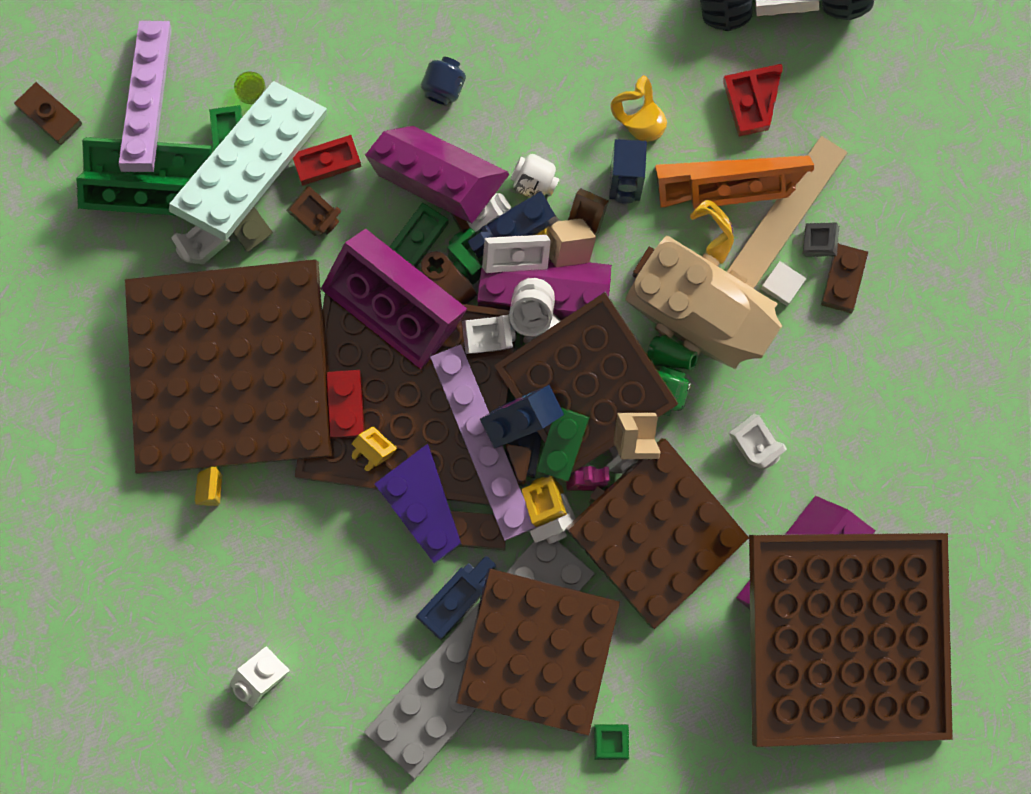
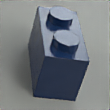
(627, 170)
(522, 416)

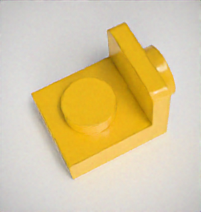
(544, 500)

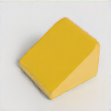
(208, 487)

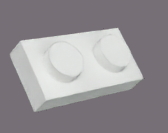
(516, 253)

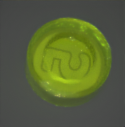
(249, 87)

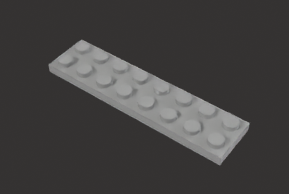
(425, 710)

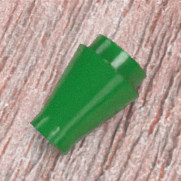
(670, 353)

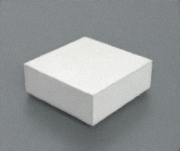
(783, 283)

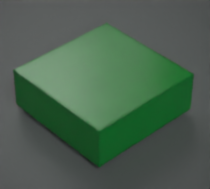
(611, 741)

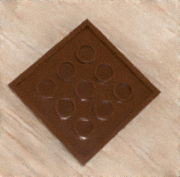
(592, 370)
(657, 534)
(538, 652)

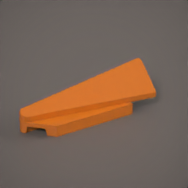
(730, 180)

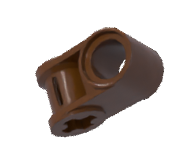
(449, 279)

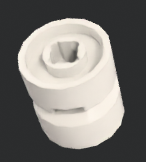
(532, 307)

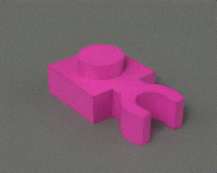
(588, 478)

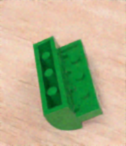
(108, 189)

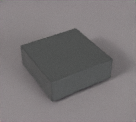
(821, 239)

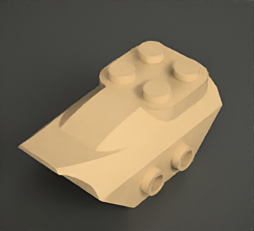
(704, 305)

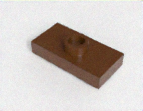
(48, 113)

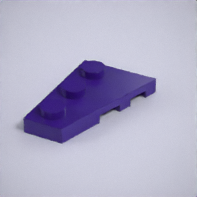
(421, 504)

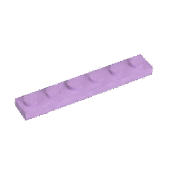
(145, 97)
(489, 463)

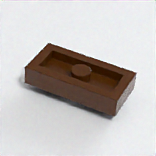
(844, 278)
(478, 530)

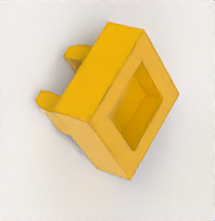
(373, 447)

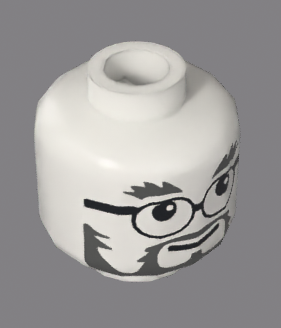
(534, 175)

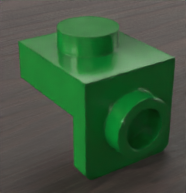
(461, 258)

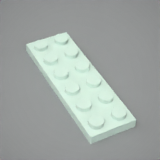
(248, 161)

